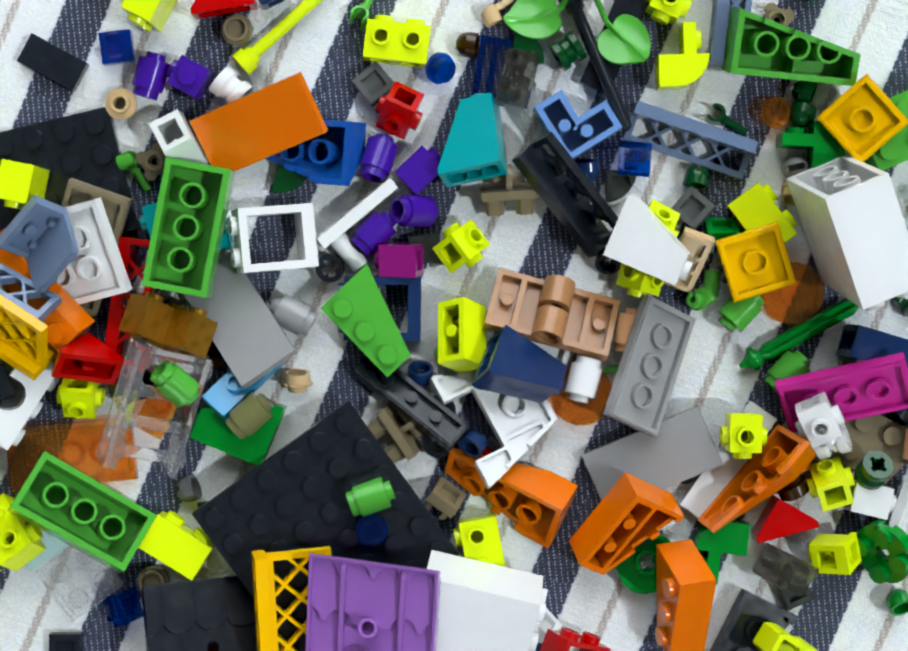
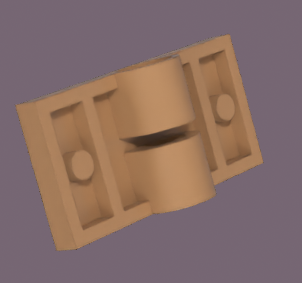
(553, 313)

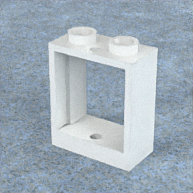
(305, 238)

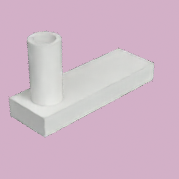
(335, 232)

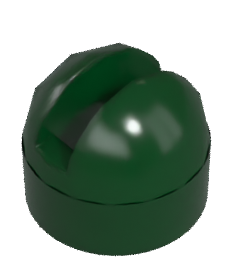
(804, 91)
(802, 113)
(696, 178)

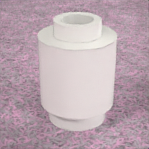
(583, 379)

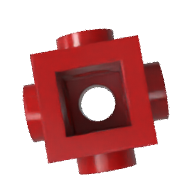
(399, 110)

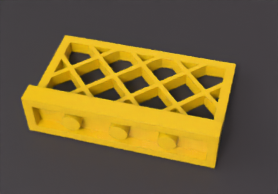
(19, 344)
(266, 594)

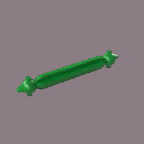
(798, 334)

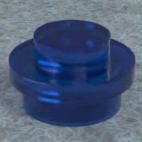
(440, 68)
(371, 530)

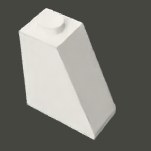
(647, 243)

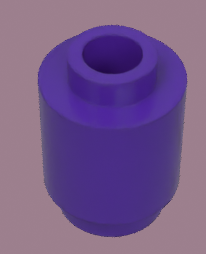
(150, 75)
(378, 158)
(414, 210)
(373, 231)

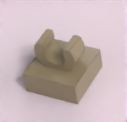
(445, 498)

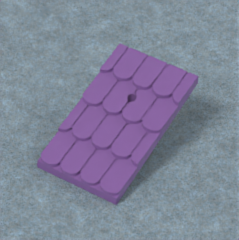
(370, 606)

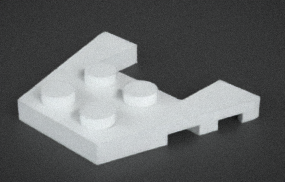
(513, 420)

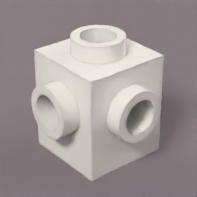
(819, 420)

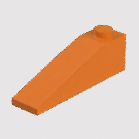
(760, 477)
(525, 494)

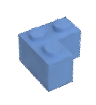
(576, 132)

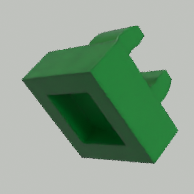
(720, 228)

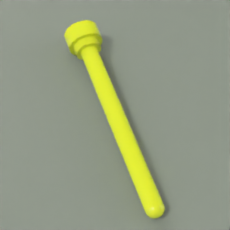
(249, 56)

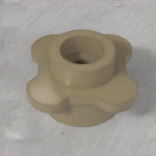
(784, 16)
(145, 159)

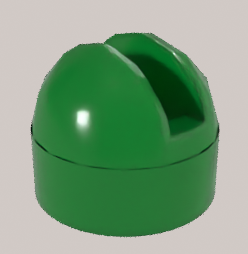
(897, 602)

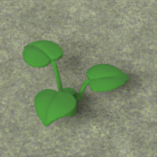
(620, 44)

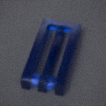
(496, 42)

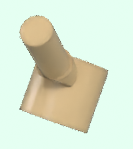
(491, 13)

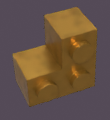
(168, 326)

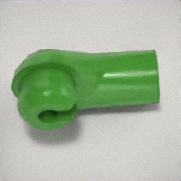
(706, 293)

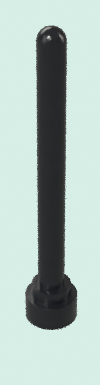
(575, 8)

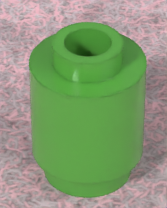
(740, 314)
(786, 366)
(175, 384)
(370, 497)

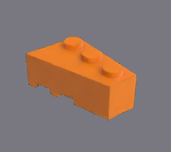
(623, 521)
(683, 596)

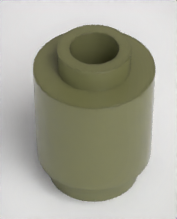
(250, 415)

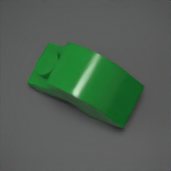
(819, 143)
(729, 539)

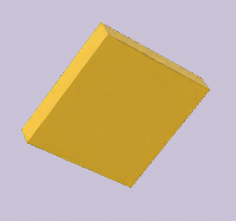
(863, 119)
(755, 261)

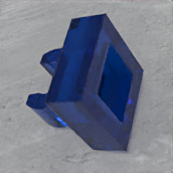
(117, 47)
(634, 158)
(124, 606)

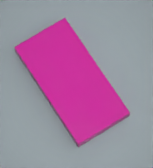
(857, 388)

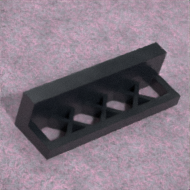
(566, 196)

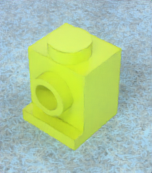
(835, 553)

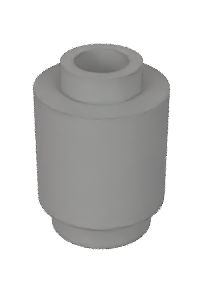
(293, 314)

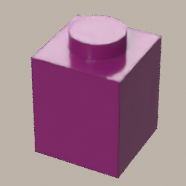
(399, 259)

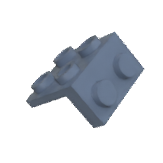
(44, 238)

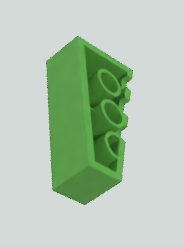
(776, 51)

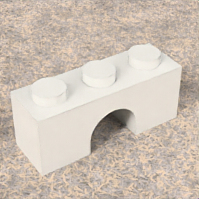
(14, 417)

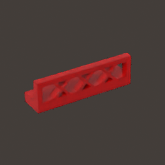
(118, 303)

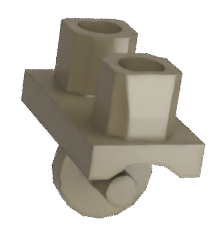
(508, 188)
(400, 429)

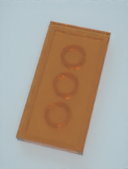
(71, 443)

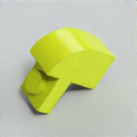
(682, 69)

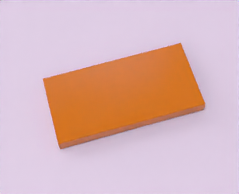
(259, 124)

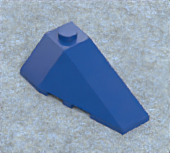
(328, 157)

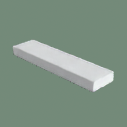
(711, 483)

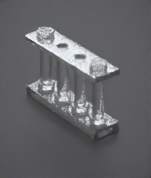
(122, 417)

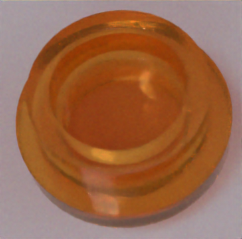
(775, 112)

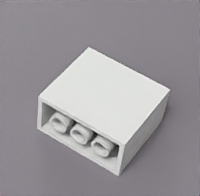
(854, 230)
(486, 605)

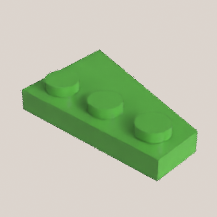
(367, 321)

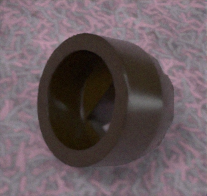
(468, 44)

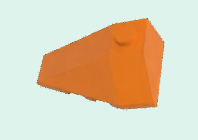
(66, 321)

